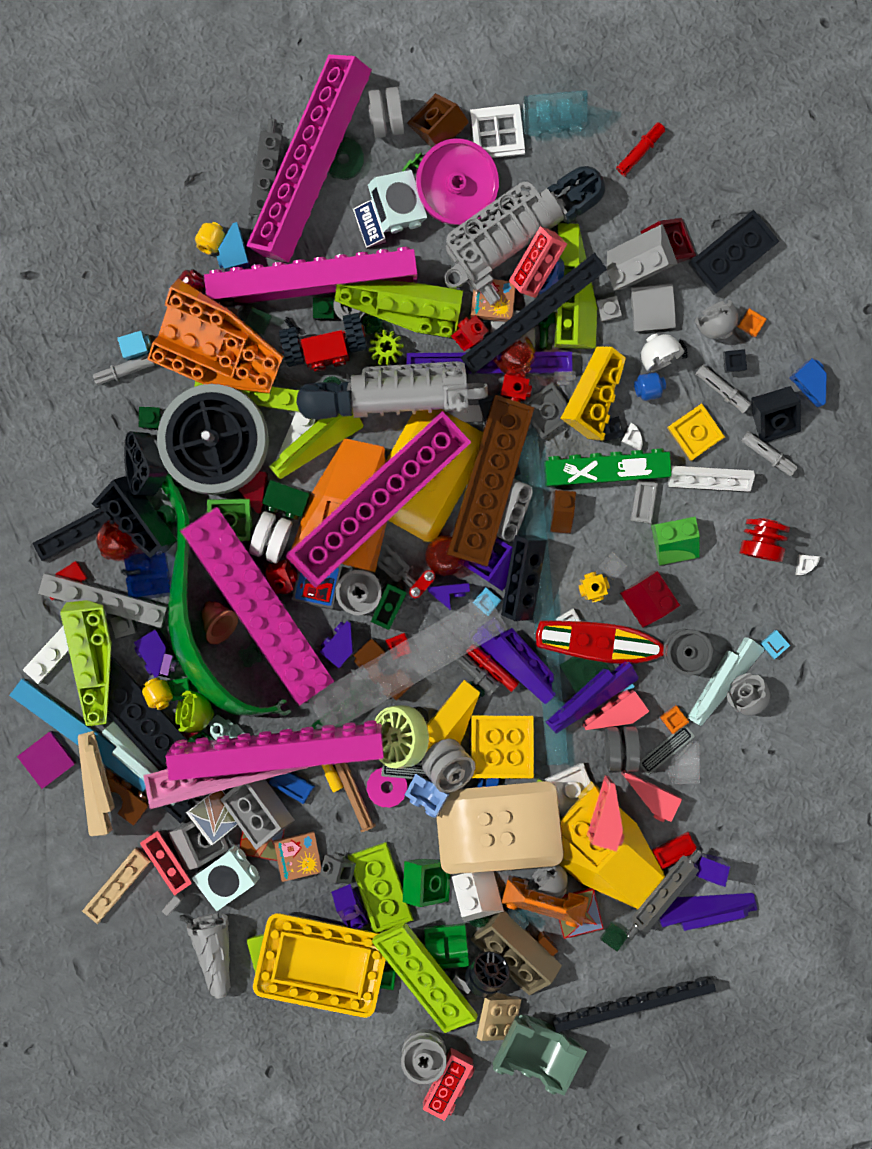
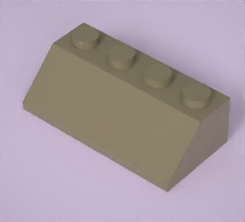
(527, 960)

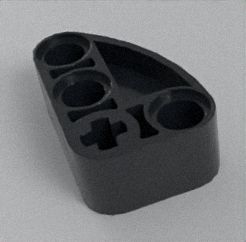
(143, 464)

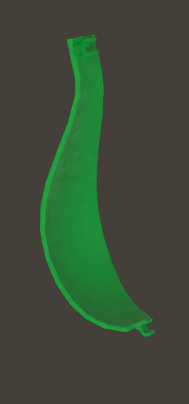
(179, 626)

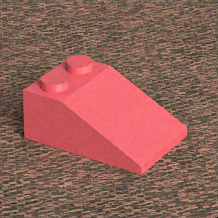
(606, 824)

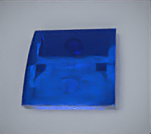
(153, 577)

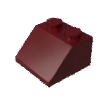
(677, 237)
(649, 599)

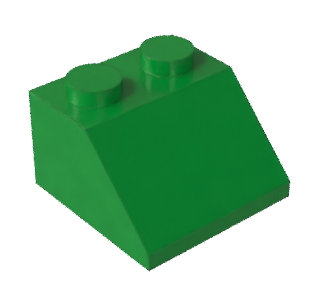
(425, 882)

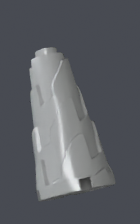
(211, 943)

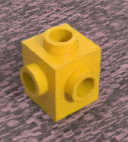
(586, 586)

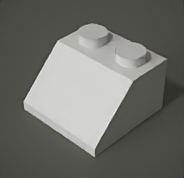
(477, 895)

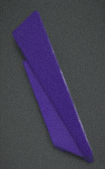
(522, 663)
(593, 694)
(708, 910)

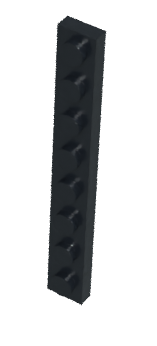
(534, 313)
(626, 1006)

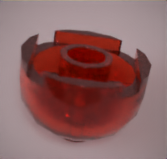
(517, 358)
(113, 543)
(438, 560)

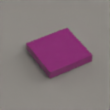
(46, 759)

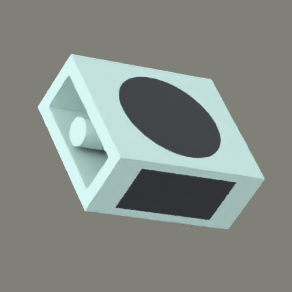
(397, 201)
(226, 877)

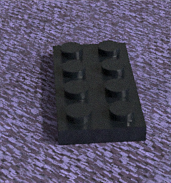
(733, 252)

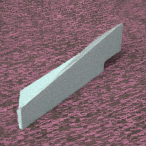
(728, 670)
(128, 752)

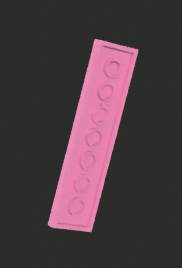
(163, 792)

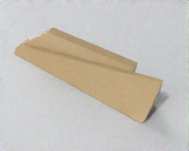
(96, 787)

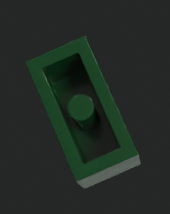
(286, 499)
(388, 606)

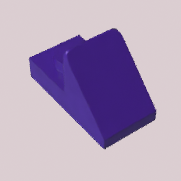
(442, 592)

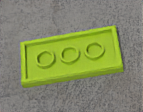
(380, 887)

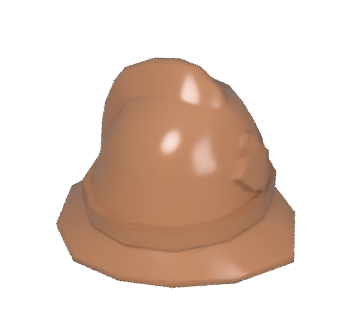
(218, 622)

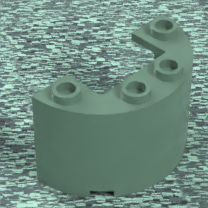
(539, 1052)

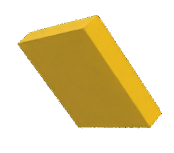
(696, 432)

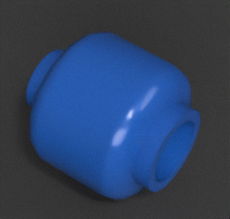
(649, 386)

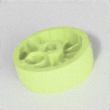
(399, 736)

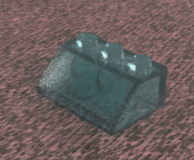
(554, 112)

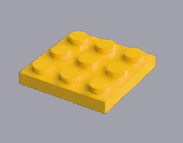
(502, 746)

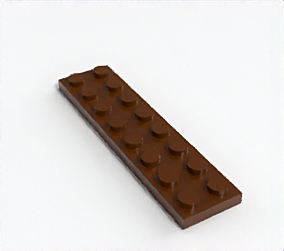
(490, 480)

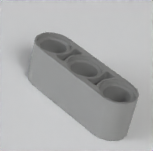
(515, 509)

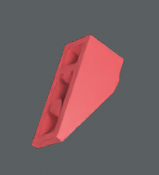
(659, 801)

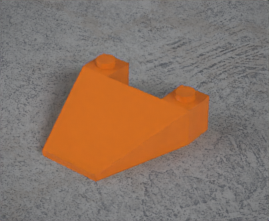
(569, 910)

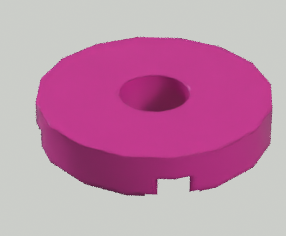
(383, 798)

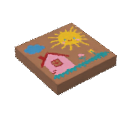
(499, 311)
(297, 856)

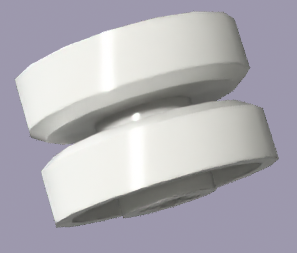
(269, 537)

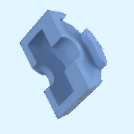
(426, 794)

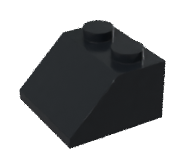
(776, 414)

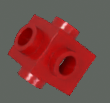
(469, 332)
(517, 380)
(281, 577)

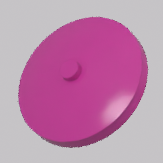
(456, 181)

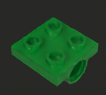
(447, 945)

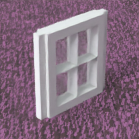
(498, 130)

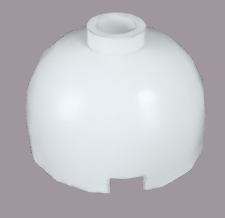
(659, 351)

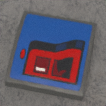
(322, 595)

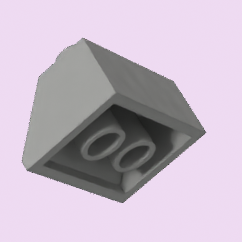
(640, 258)
(257, 811)

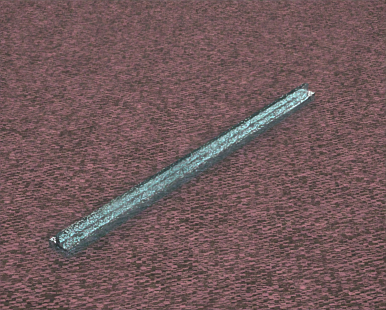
(544, 609)

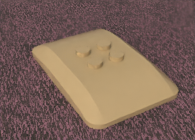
(500, 828)

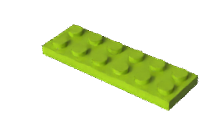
(424, 977)

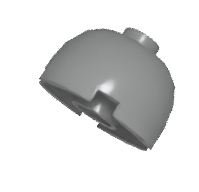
(718, 320)
(749, 694)
(550, 881)

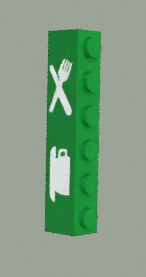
(607, 468)

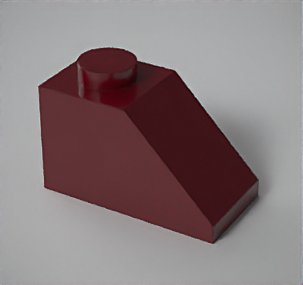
(255, 491)

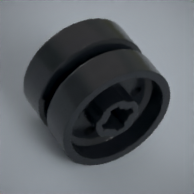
(487, 974)

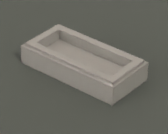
(644, 501)

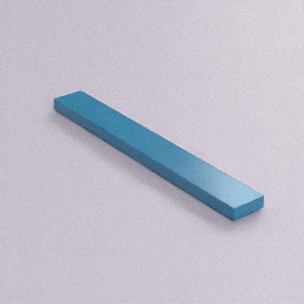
(70, 727)

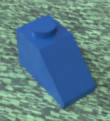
(811, 381)

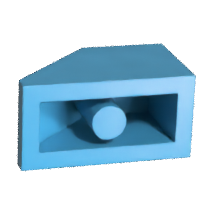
(233, 250)

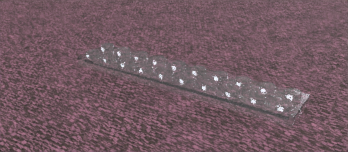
(408, 662)

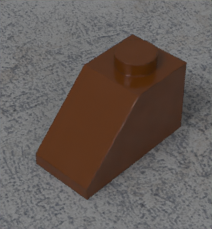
(562, 511)

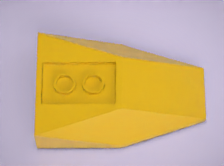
(623, 875)

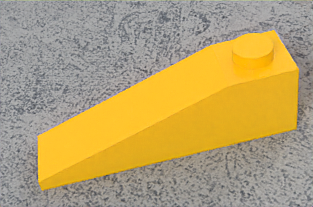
(454, 715)

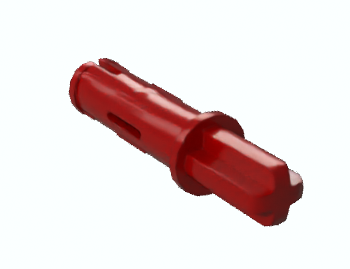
(647, 142)
(493, 668)

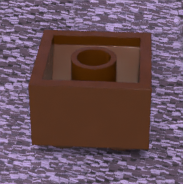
(438, 120)

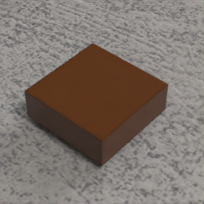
(547, 943)

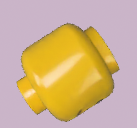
(209, 237)
(157, 693)

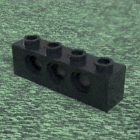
(523, 577)

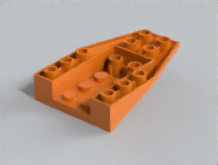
(212, 344)
(343, 476)

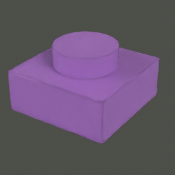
(169, 664)

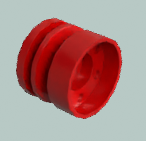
(764, 540)

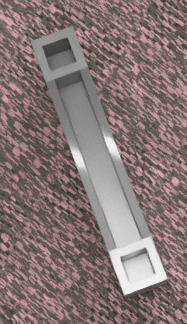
(113, 603)

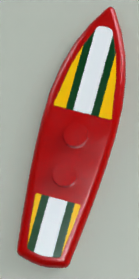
(598, 641)

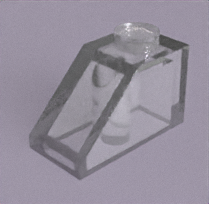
(686, 765)

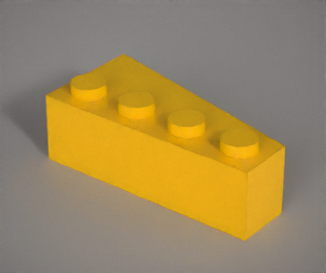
(594, 393)

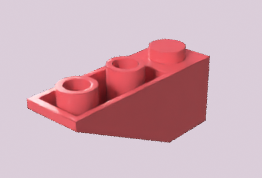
(621, 712)

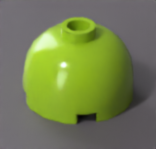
(193, 708)

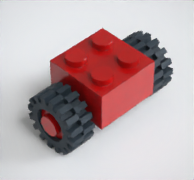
(324, 348)

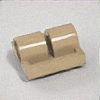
(497, 1016)

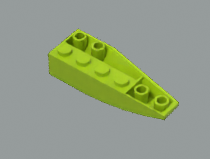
(405, 304)
(578, 316)
(90, 656)

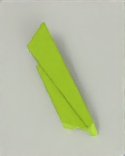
(315, 441)

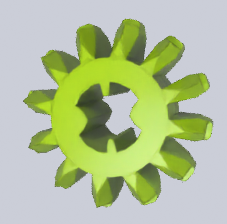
(383, 341)

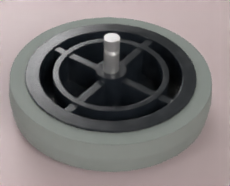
(212, 439)

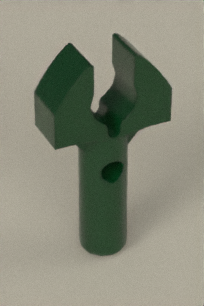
(543, 342)

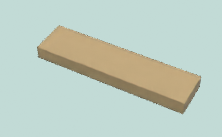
(116, 885)

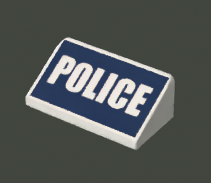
(369, 224)

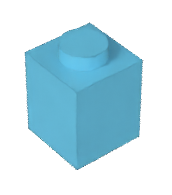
(134, 345)

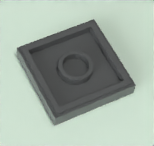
(548, 410)

